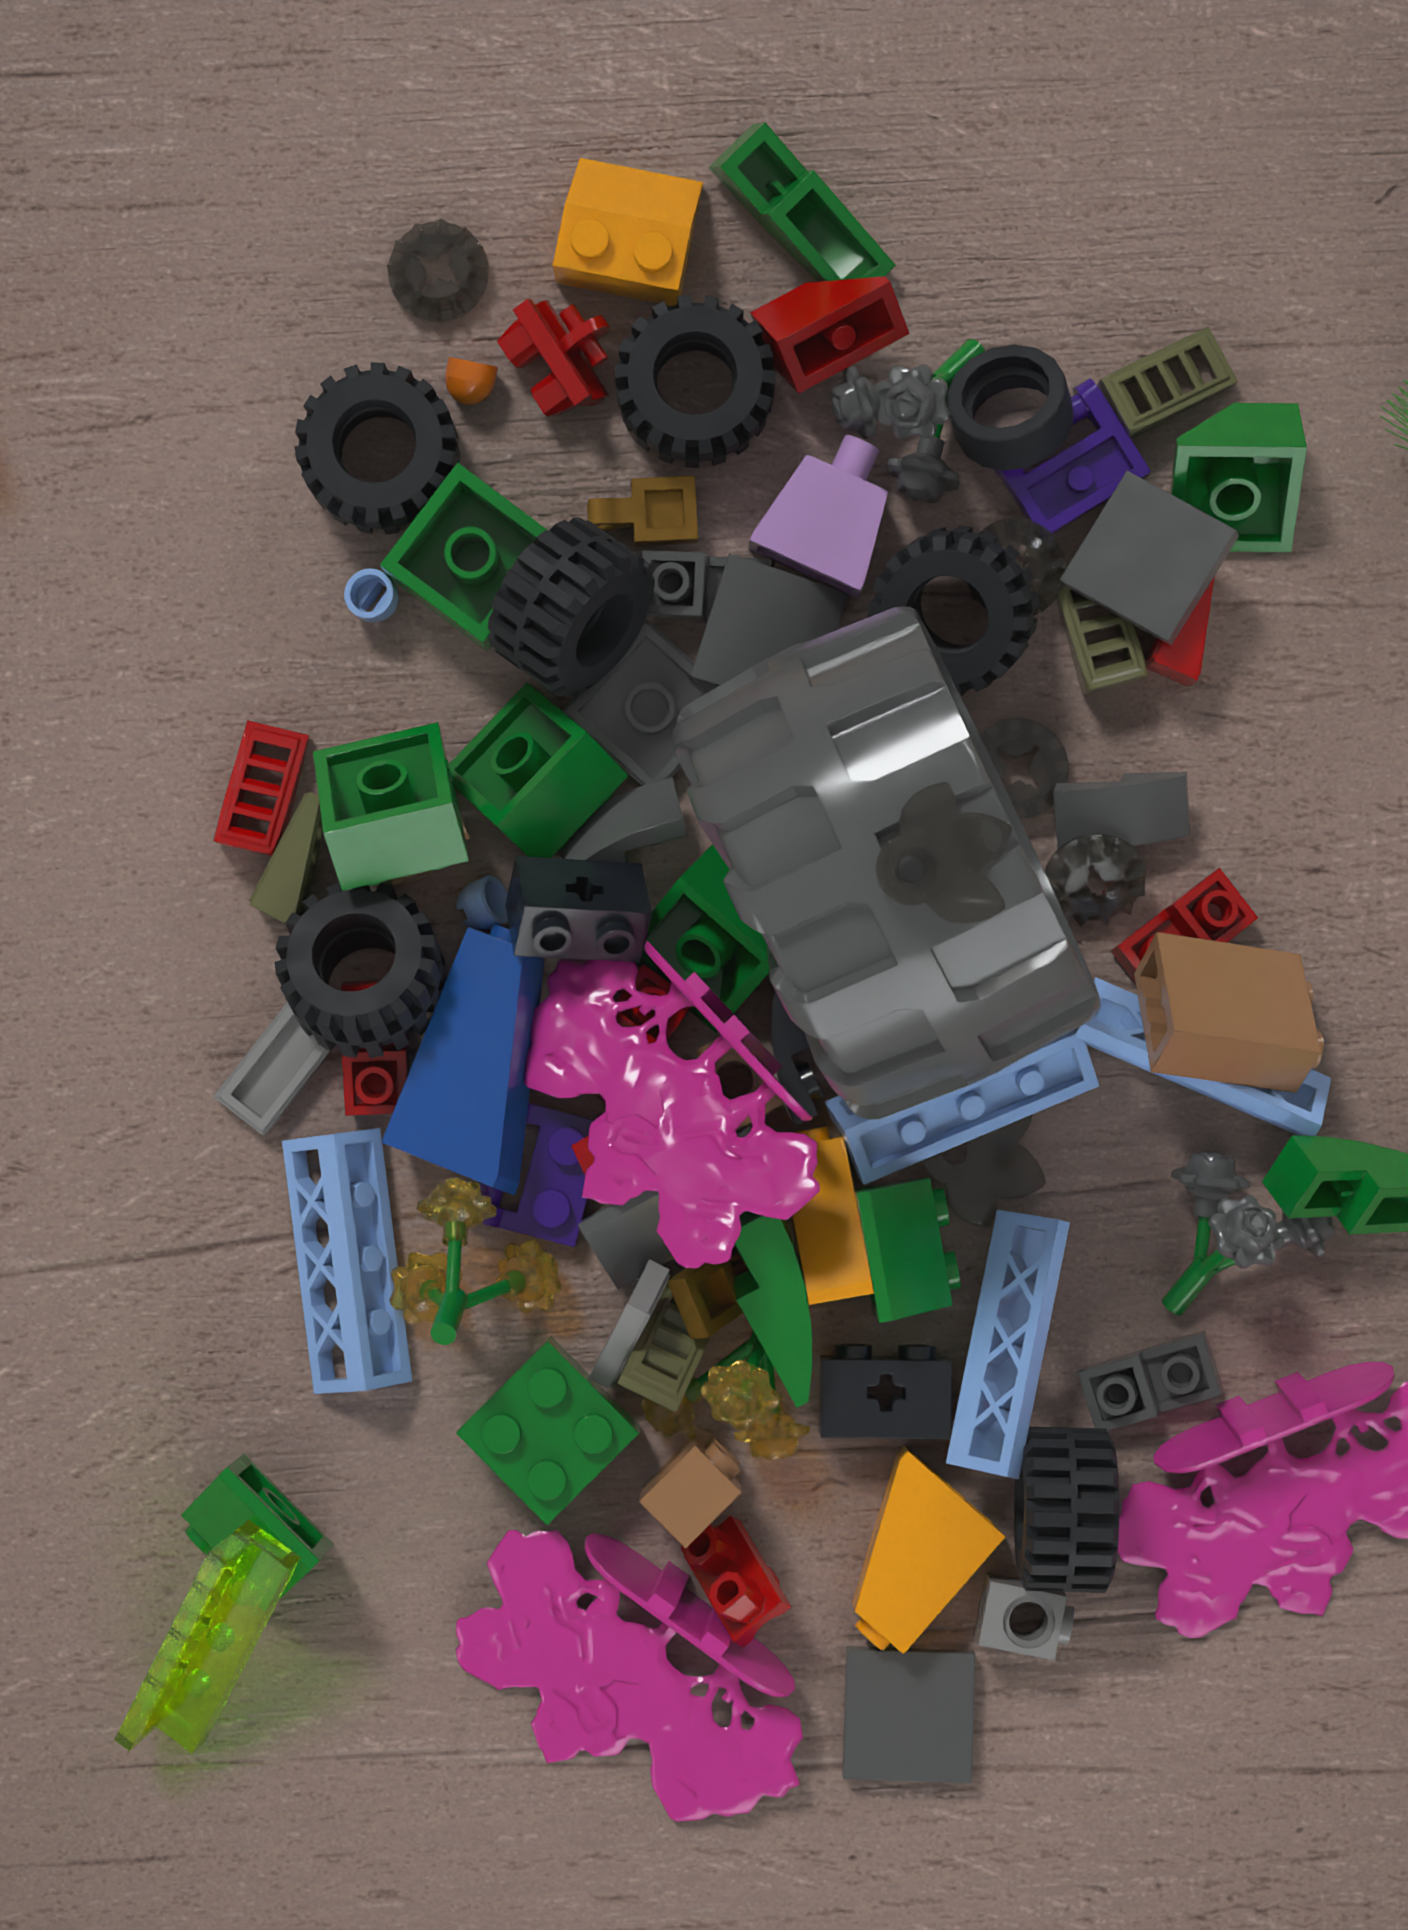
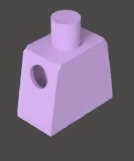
(826, 518)

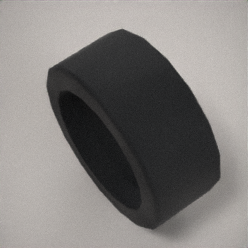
(1003, 370)

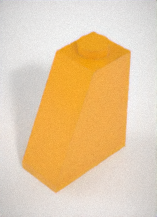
(830, 1228)
(918, 1553)

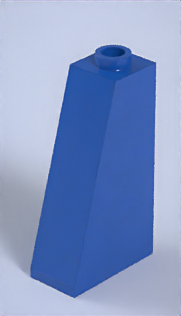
(466, 1085)

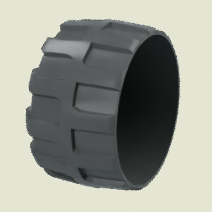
(800, 791)

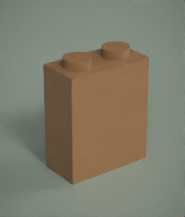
(1227, 1013)

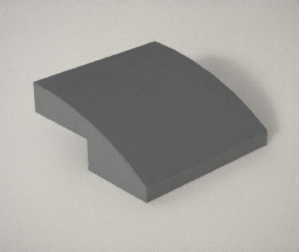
(760, 615)

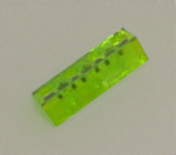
(210, 1639)

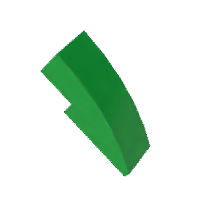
(798, 208)
(1342, 1179)
(776, 1300)

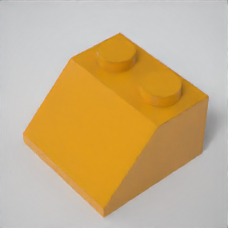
(627, 232)

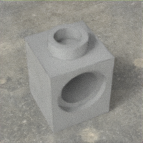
(998, 1600)

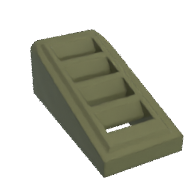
(1115, 391)
(1107, 677)
(292, 866)
(668, 1347)

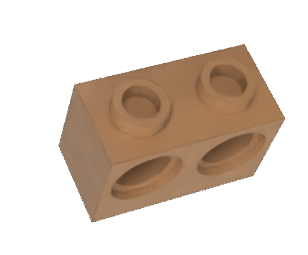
(692, 1488)

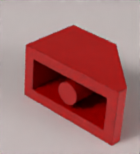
(829, 327)

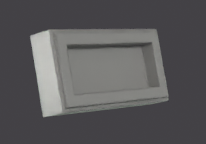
(272, 1072)
(630, 1324)

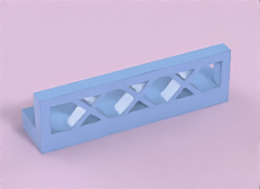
(1120, 1033)
(927, 1129)
(356, 1261)
(1007, 1343)

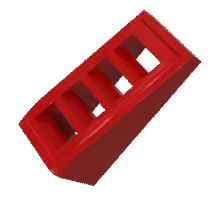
(1184, 658)
(233, 806)

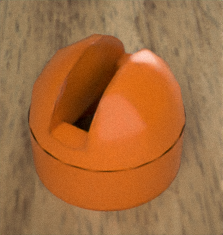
(469, 381)

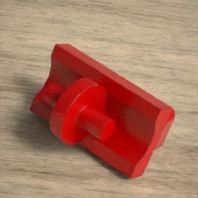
(543, 333)
(736, 1579)

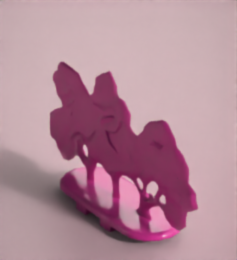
(665, 1114)
(1282, 1518)
(613, 1677)

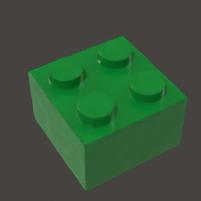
(461, 552)
(548, 1430)

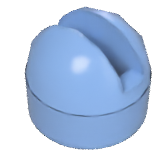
(364, 589)
(483, 903)

